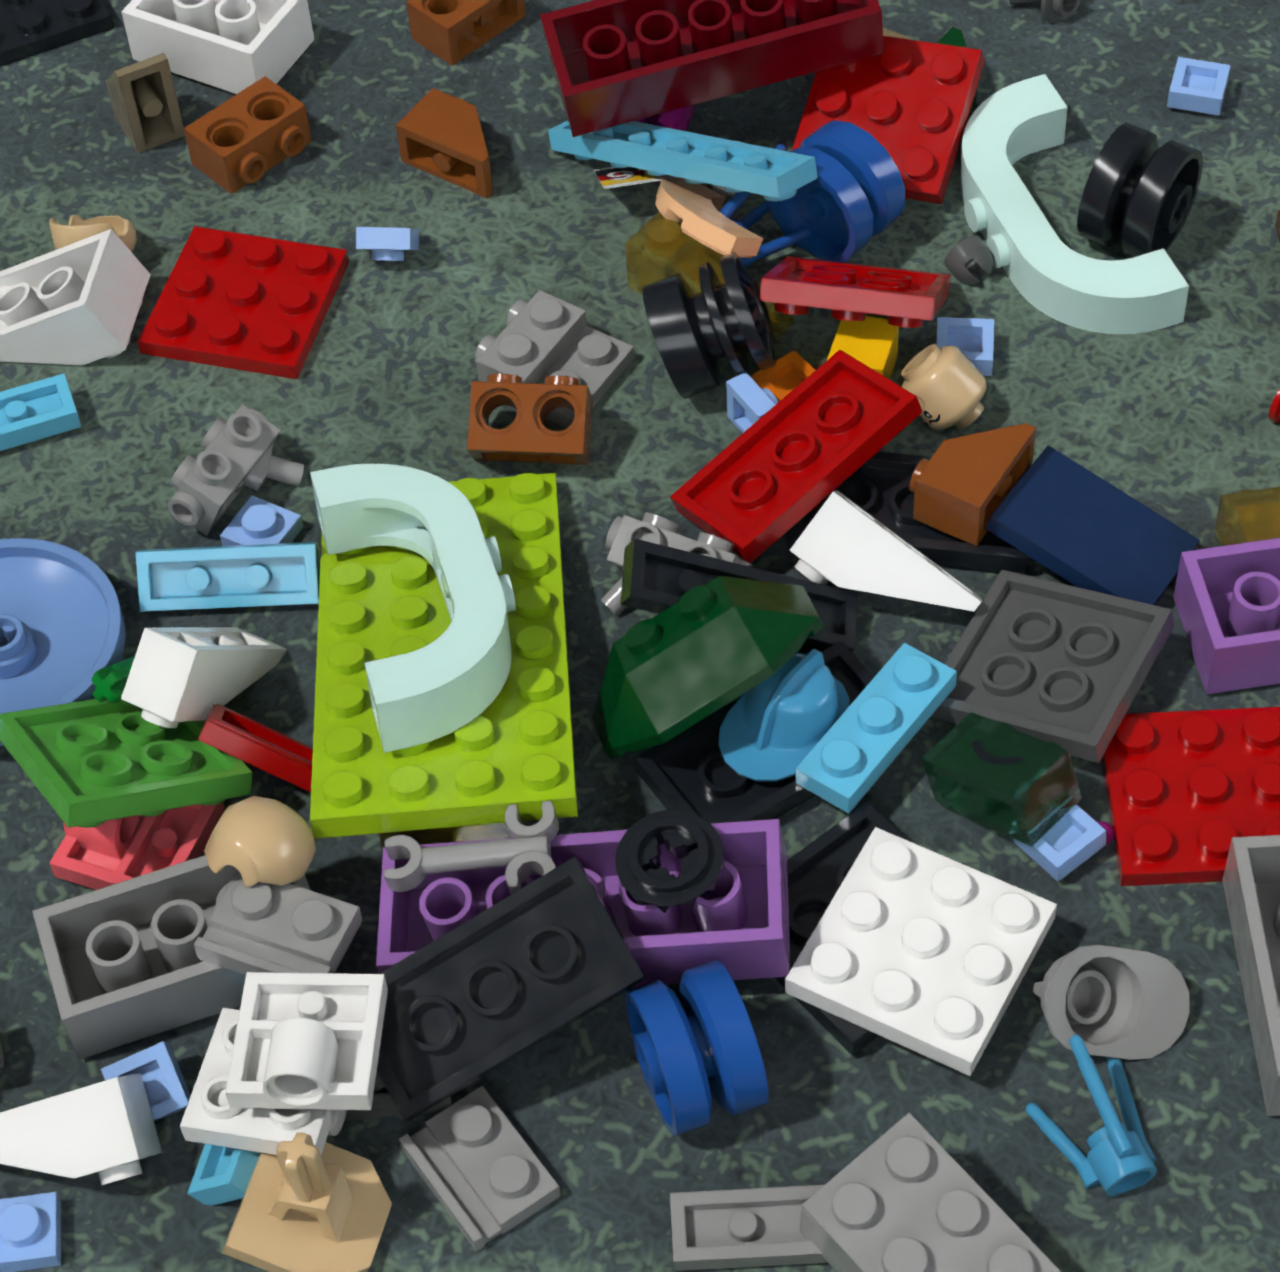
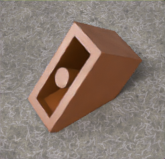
(447, 141)
(971, 479)

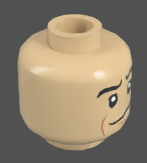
(945, 386)

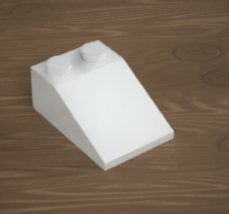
(71, 303)

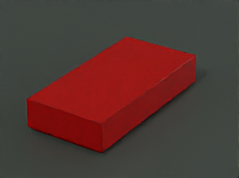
(258, 745)

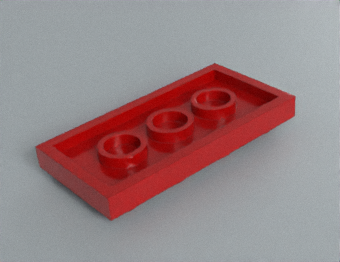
(796, 455)

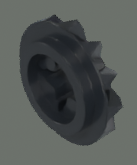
(683, 835)

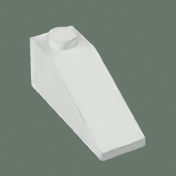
(866, 556)
(191, 668)
(83, 1131)

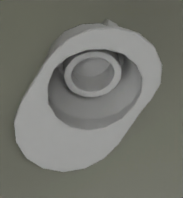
(1124, 997)

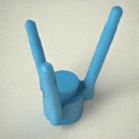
(1118, 1151)

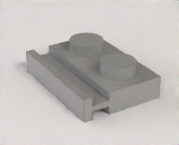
(277, 929)
(480, 1168)

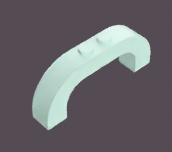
(1065, 285)
(464, 670)

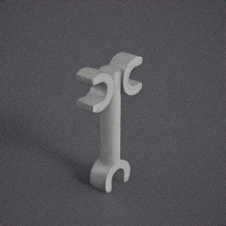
(523, 854)

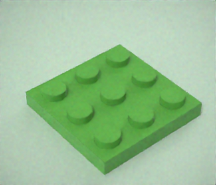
(112, 764)

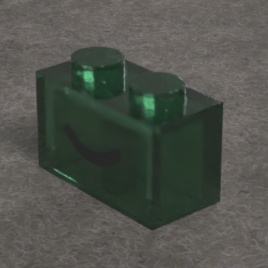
(1002, 778)

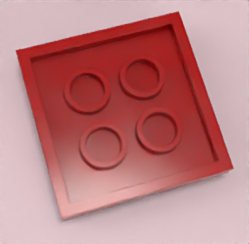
(909, 101)
(855, 290)
(244, 302)
(1187, 787)

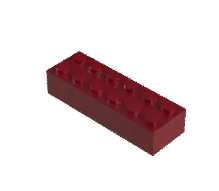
(662, 55)

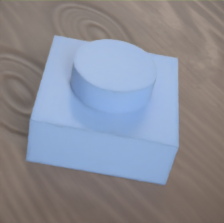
(1198, 86)
(387, 242)
(971, 336)
(747, 401)
(262, 524)
(1067, 843)
(160, 1075)
(30, 1232)

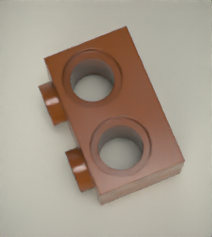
(460, 26)
(248, 135)
(527, 437)

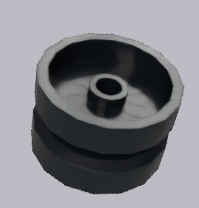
(1139, 191)

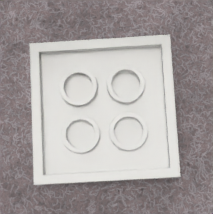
(921, 950)

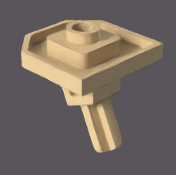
(310, 1211)

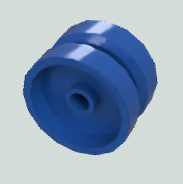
(851, 199)
(696, 1047)

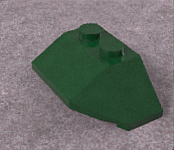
(698, 658)

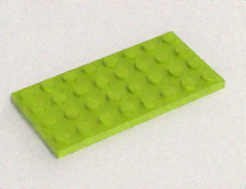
(390, 604)

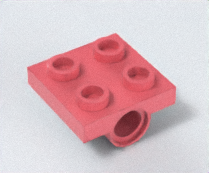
(133, 845)

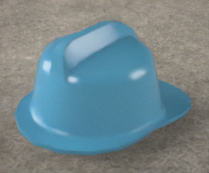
(782, 719)

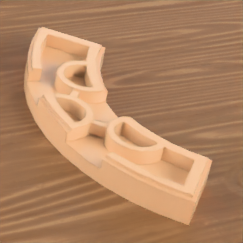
(701, 217)

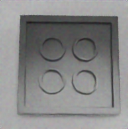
(1054, 661)

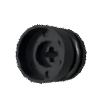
(709, 325)

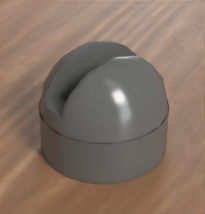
(969, 253)

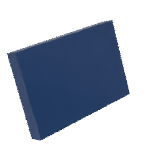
(1090, 531)

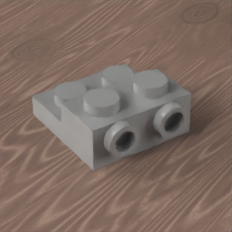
(554, 340)

